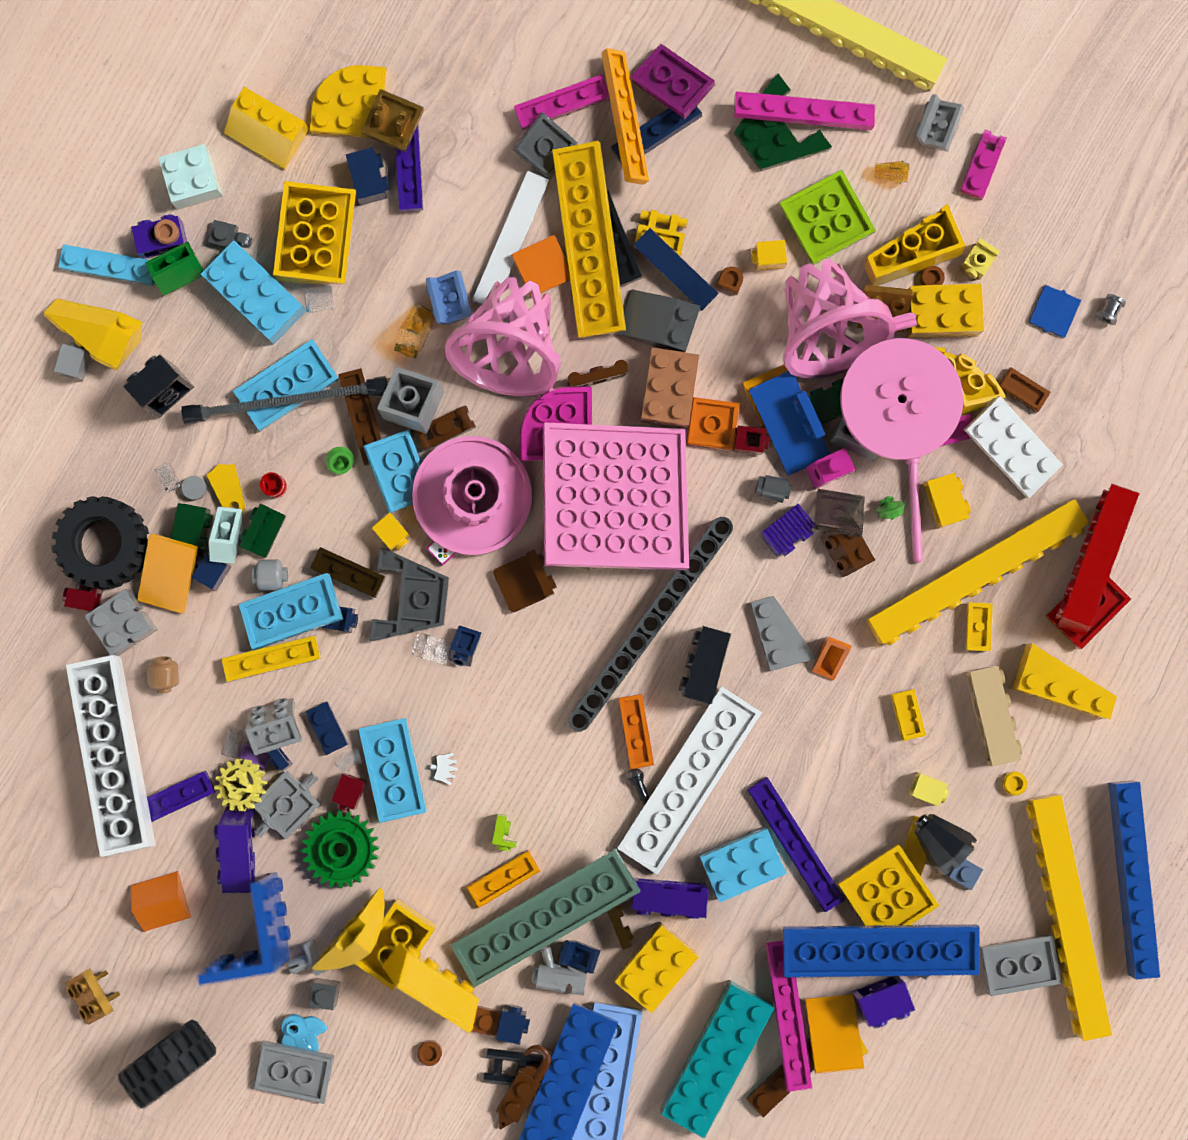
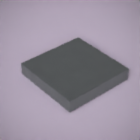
(538, 143)

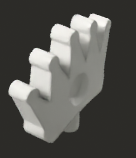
(443, 767)

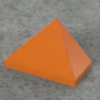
(831, 657)

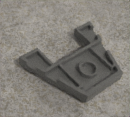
(420, 601)

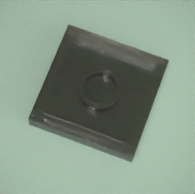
(839, 512)

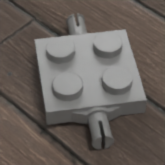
(286, 804)

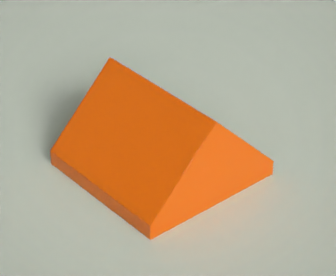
(159, 901)

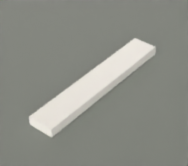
(512, 234)

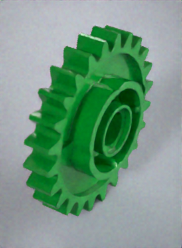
(324, 857)

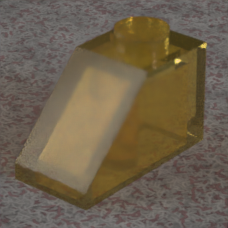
(414, 331)

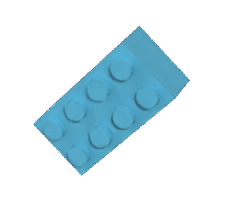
(253, 292)

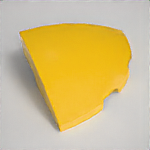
(977, 387)
(356, 937)

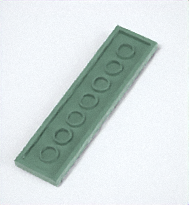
(545, 917)

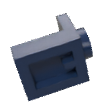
(348, 622)
(464, 646)

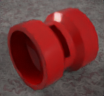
(269, 482)

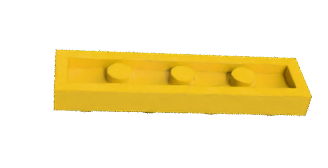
(271, 658)

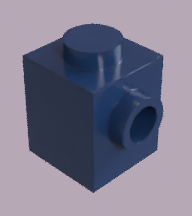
(210, 573)
(512, 1024)

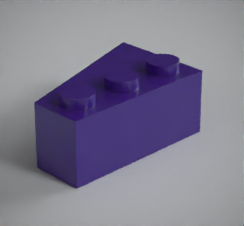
(235, 851)
(671, 898)

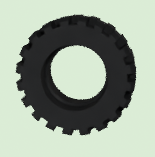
(71, 533)
(167, 1064)

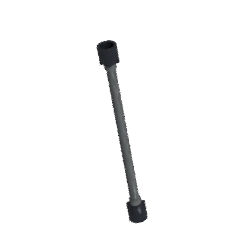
(196, 413)

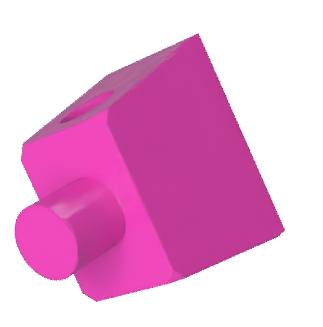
(830, 468)

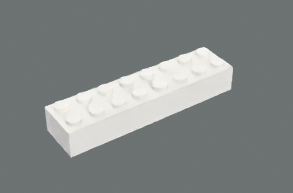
(110, 755)

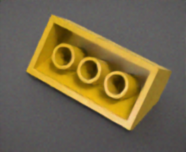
(432, 986)

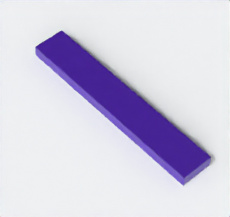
(796, 844)

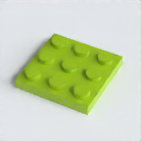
(827, 217)

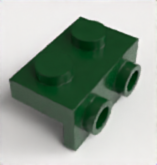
(262, 530)

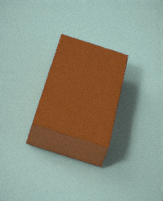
(1024, 390)

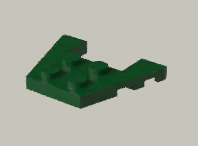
(772, 142)

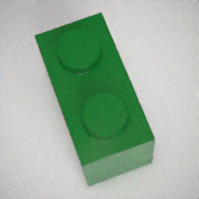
(175, 268)

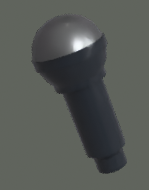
(636, 777)

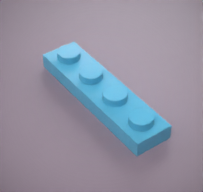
(105, 264)

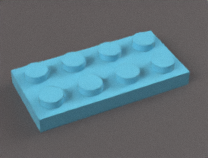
(296, 373)
(290, 611)
(392, 770)

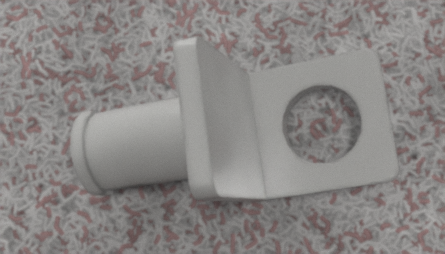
(307, 960)

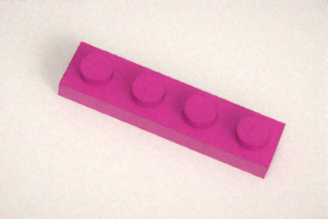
(563, 101)

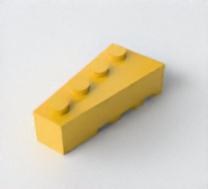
(919, 247)
(1058, 683)

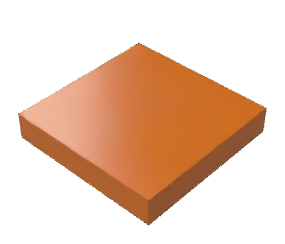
(542, 264)
(713, 424)

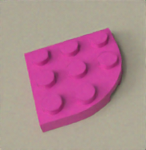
(558, 405)

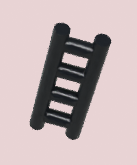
(499, 1055)

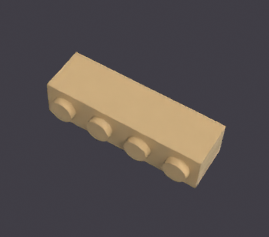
(993, 715)

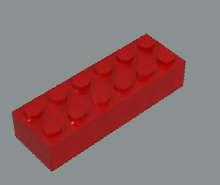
(1098, 558)

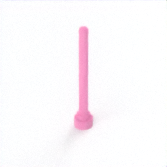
(915, 509)

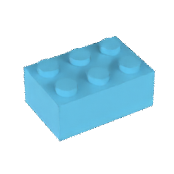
(742, 864)

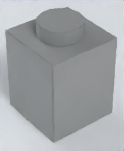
(72, 361)

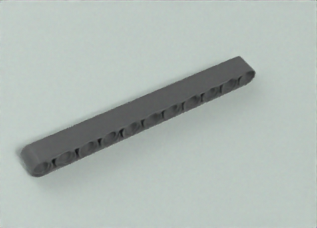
(661, 618)

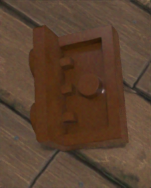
(847, 552)

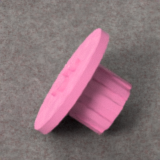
(901, 399)
(467, 522)

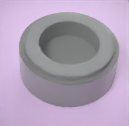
(194, 487)

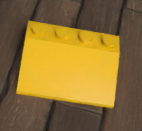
(314, 234)

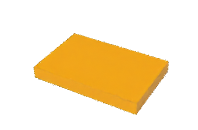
(167, 573)
(834, 1034)

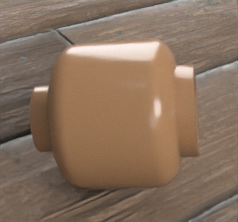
(162, 674)

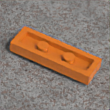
(636, 731)

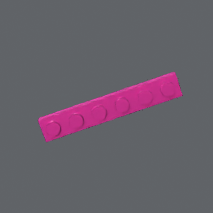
(804, 110)
(788, 1021)

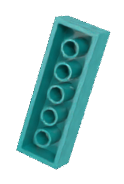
(717, 1059)

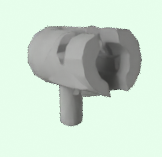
(555, 978)

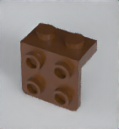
(524, 581)

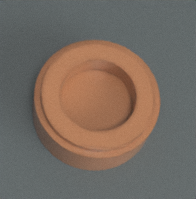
(166, 232)

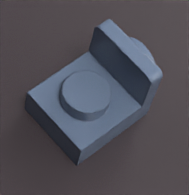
(965, 874)

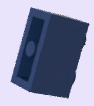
(366, 175)

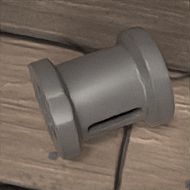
(1111, 309)

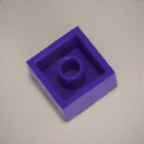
(884, 1001)

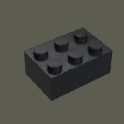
(158, 385)
(704, 664)

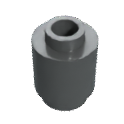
(773, 488)

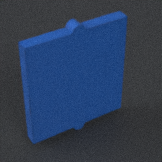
(1054, 311)

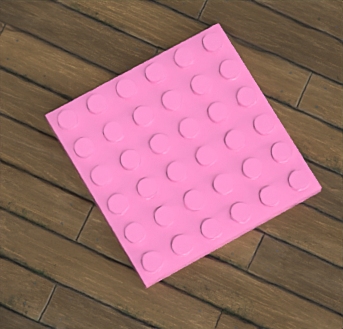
(615, 497)

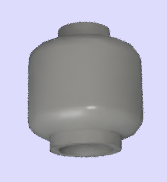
(269, 574)

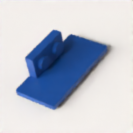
(790, 422)

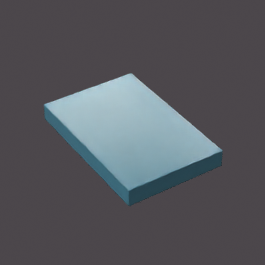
(394, 467)

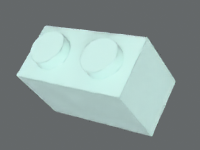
(225, 535)

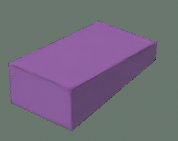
(247, 753)

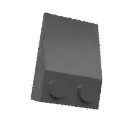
(659, 320)

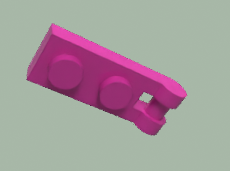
(983, 165)

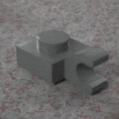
(224, 233)

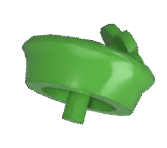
(339, 460)
(890, 509)

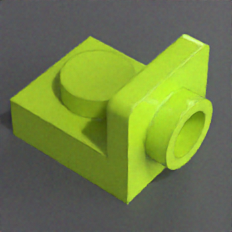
(502, 828)

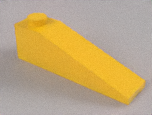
(103, 332)

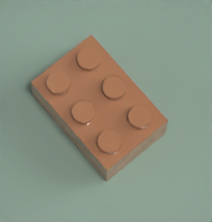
(670, 388)

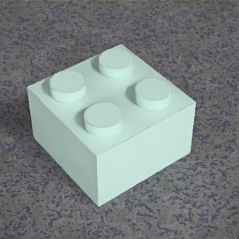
(190, 176)

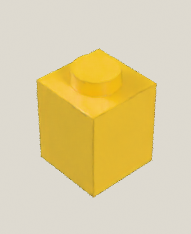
(769, 255)
(391, 532)

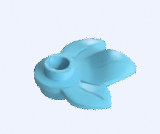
(305, 1034)

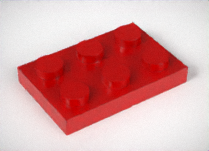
(1111, 603)

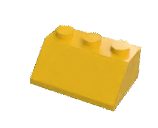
(265, 128)

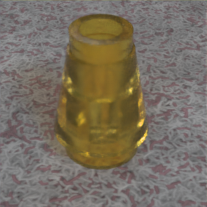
(892, 171)

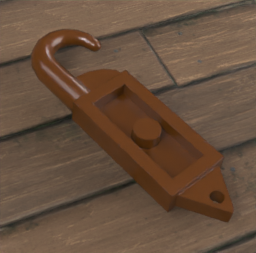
(523, 1088)

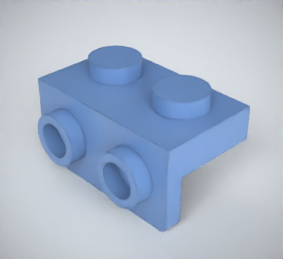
(448, 298)

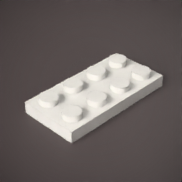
(1013, 447)

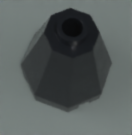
(943, 842)

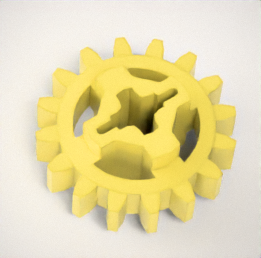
(233, 793)

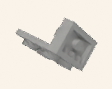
(272, 726)

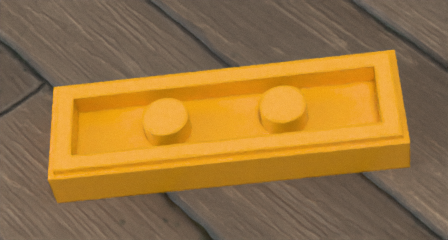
(503, 879)

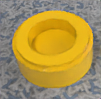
(1014, 783)

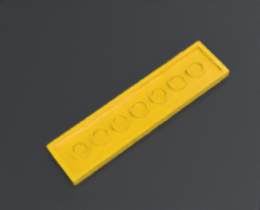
(589, 239)

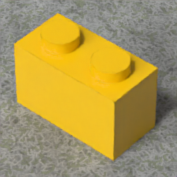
(947, 500)

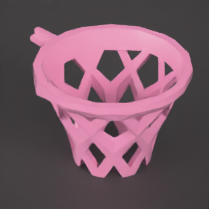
(839, 312)
(536, 321)

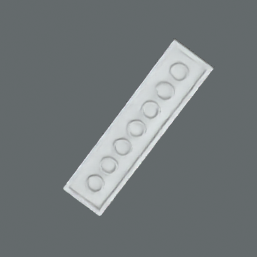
(689, 780)

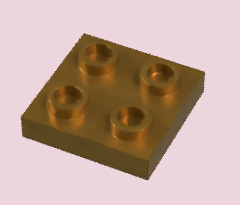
(392, 120)
(895, 298)
(90, 996)

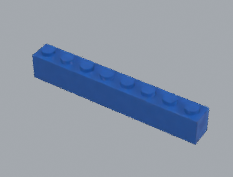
(1134, 879)

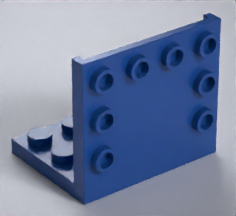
(272, 937)

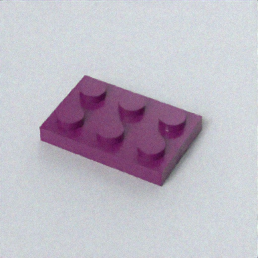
(672, 81)

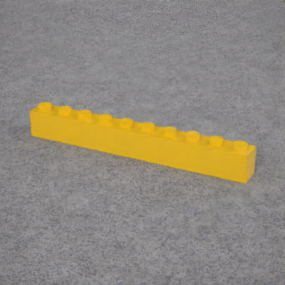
(977, 572)
(1069, 917)

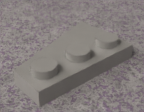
(778, 635)

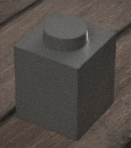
(324, 994)

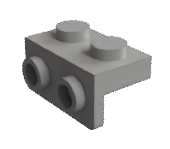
(939, 123)

